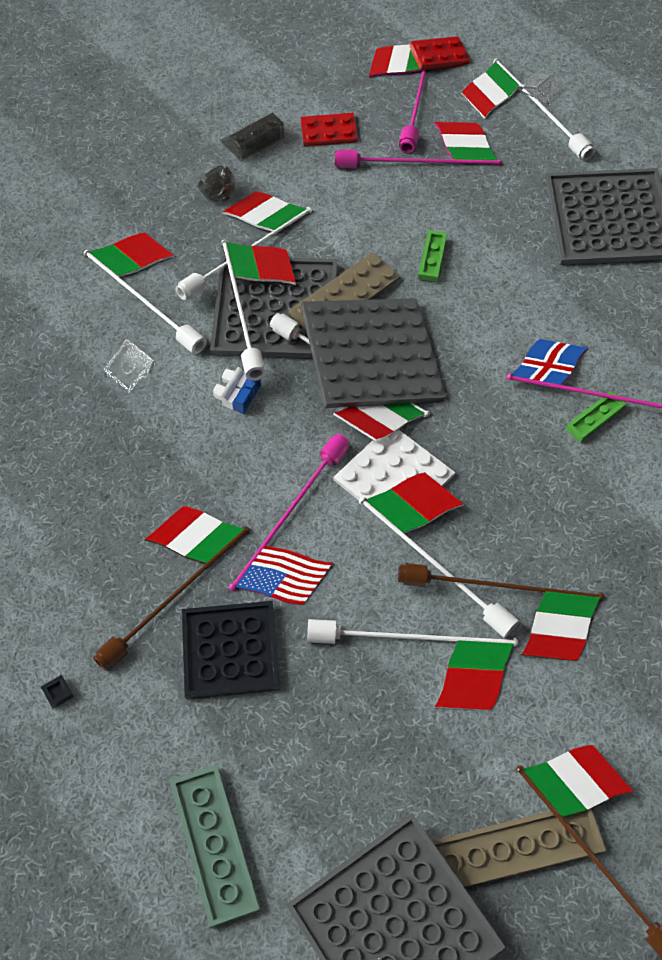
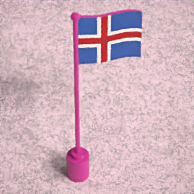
(552, 363)

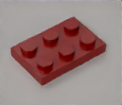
(439, 53)
(328, 129)

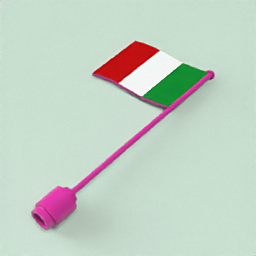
(400, 60)
(462, 140)

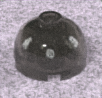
(218, 184)

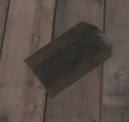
(254, 136)

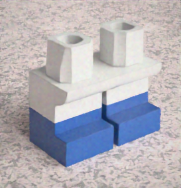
(238, 391)

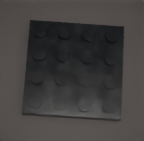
(229, 650)

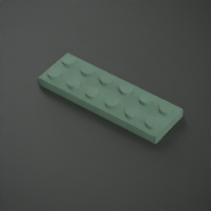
(214, 847)

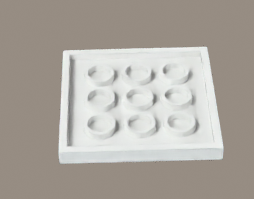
(388, 463)

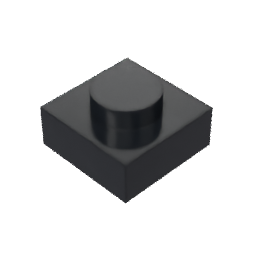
(57, 691)

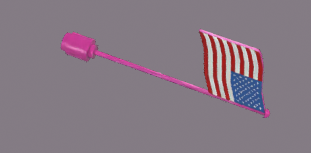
(284, 572)

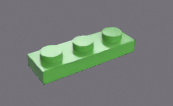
(432, 256)
(595, 417)

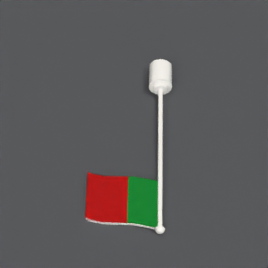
(132, 256)
(256, 264)
(414, 505)
(472, 672)

